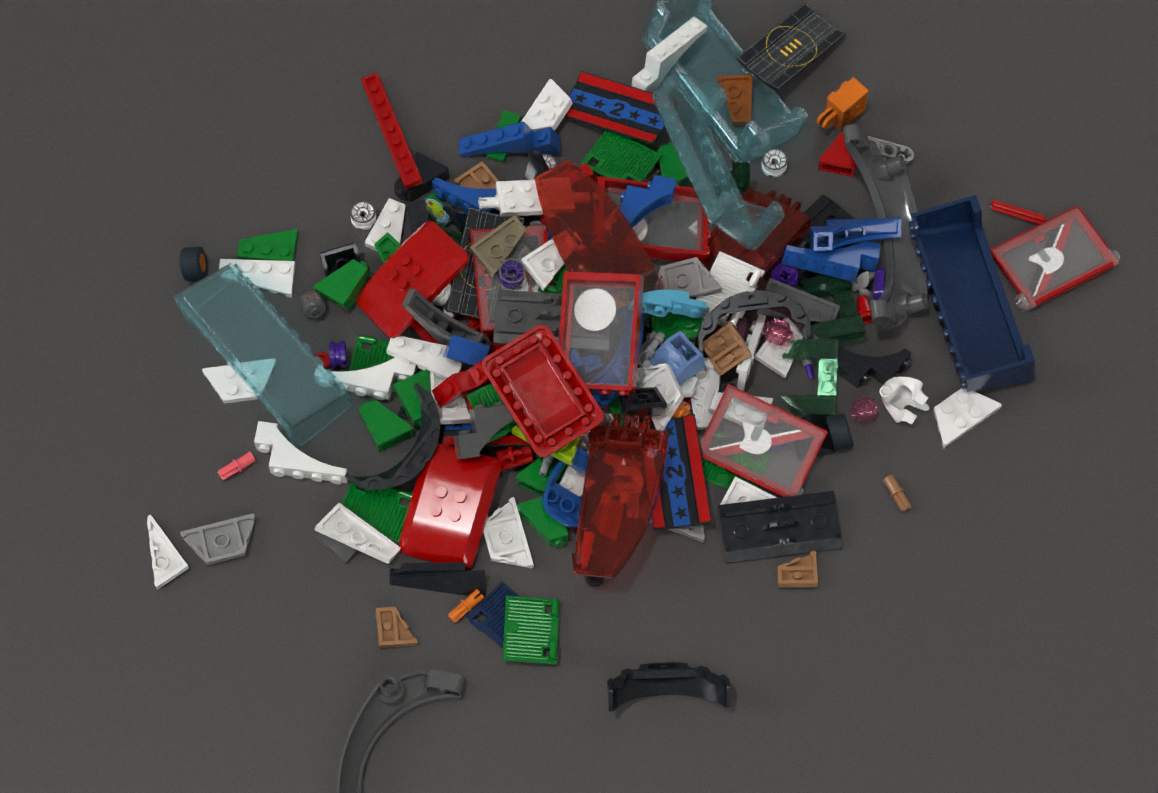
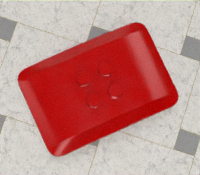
(422, 262)
(542, 390)
(449, 507)

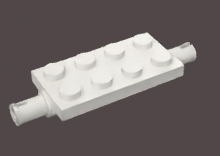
(514, 198)

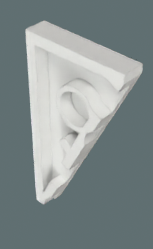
(165, 558)

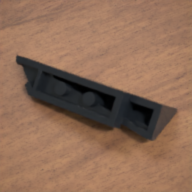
(439, 577)

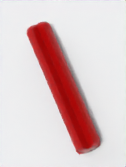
(1017, 212)

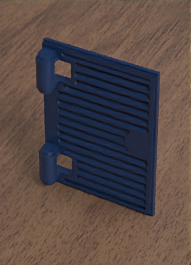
(494, 610)

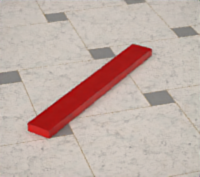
(391, 131)

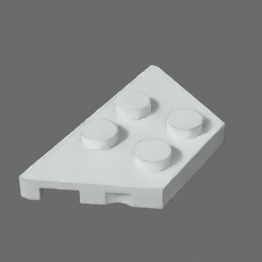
(548, 108)
(665, 380)
(228, 384)
(962, 413)
(506, 537)

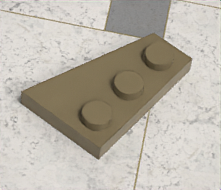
(498, 244)

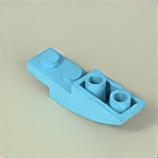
(674, 301)

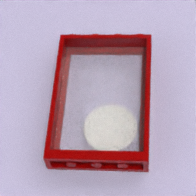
(673, 230)
(602, 328)

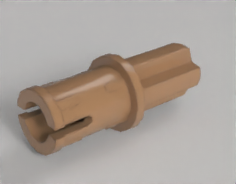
(897, 493)

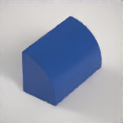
(465, 350)

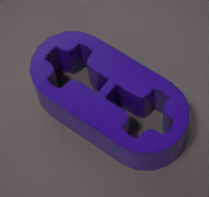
(879, 282)

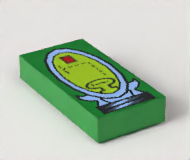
(436, 212)

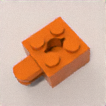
(844, 105)

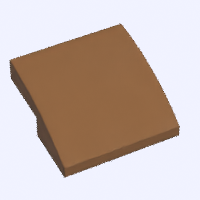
(726, 348)

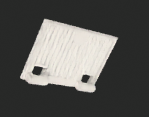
(732, 277)

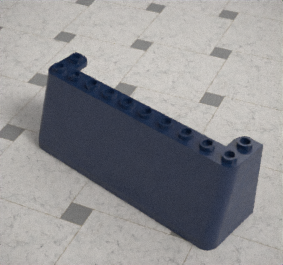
(970, 296)

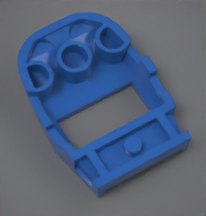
(558, 501)

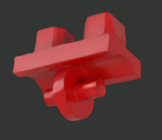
(514, 457)

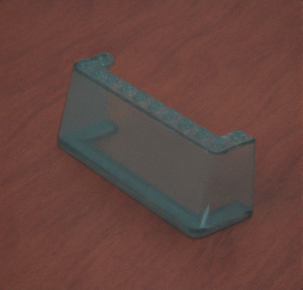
(715, 56)
(685, 109)
(264, 352)

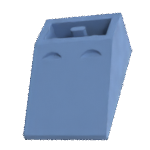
(681, 356)

